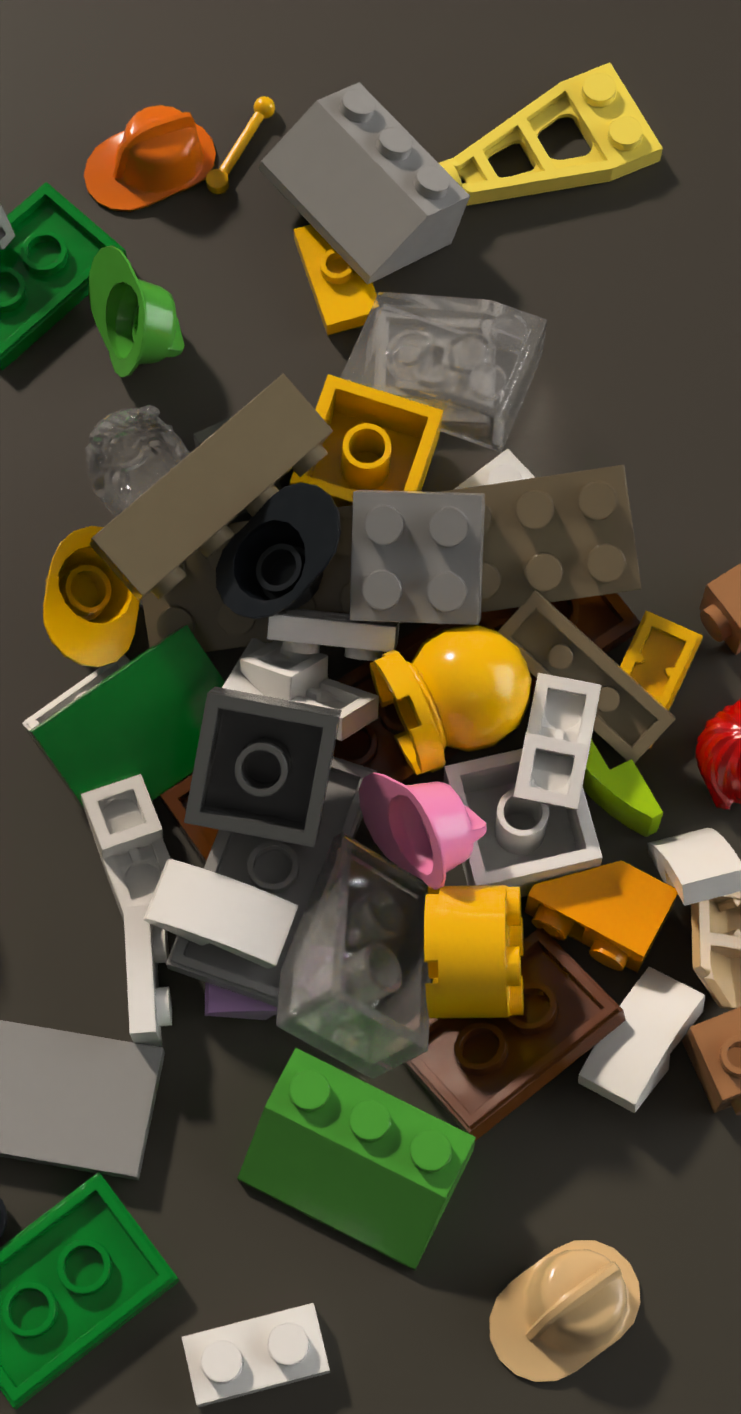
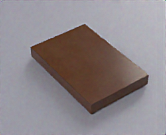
(493, 1065)

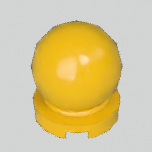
(458, 692)

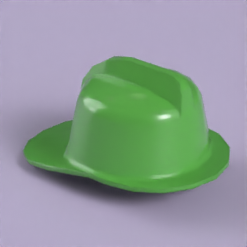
(131, 314)

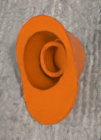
(149, 160)

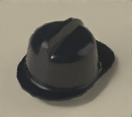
(280, 553)

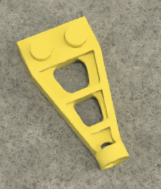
(604, 115)

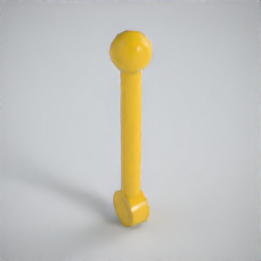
(217, 179)

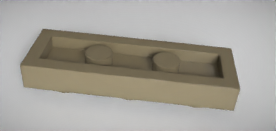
(554, 646)

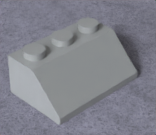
(365, 184)

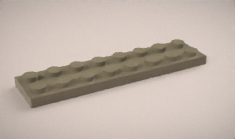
(541, 534)

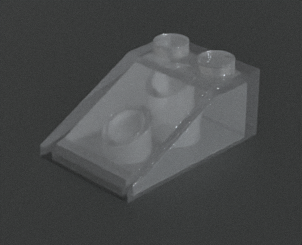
(452, 356)
(359, 963)

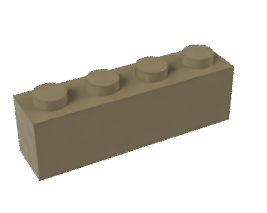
(211, 488)

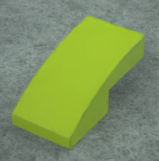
(622, 793)

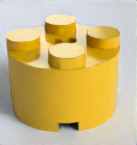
(474, 951)

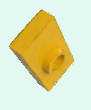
(337, 289)
(660, 657)

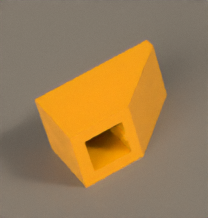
(605, 908)

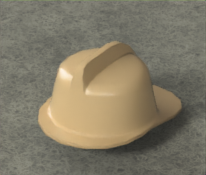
(564, 1311)

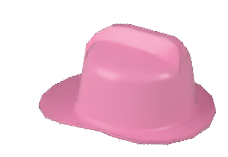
(419, 825)

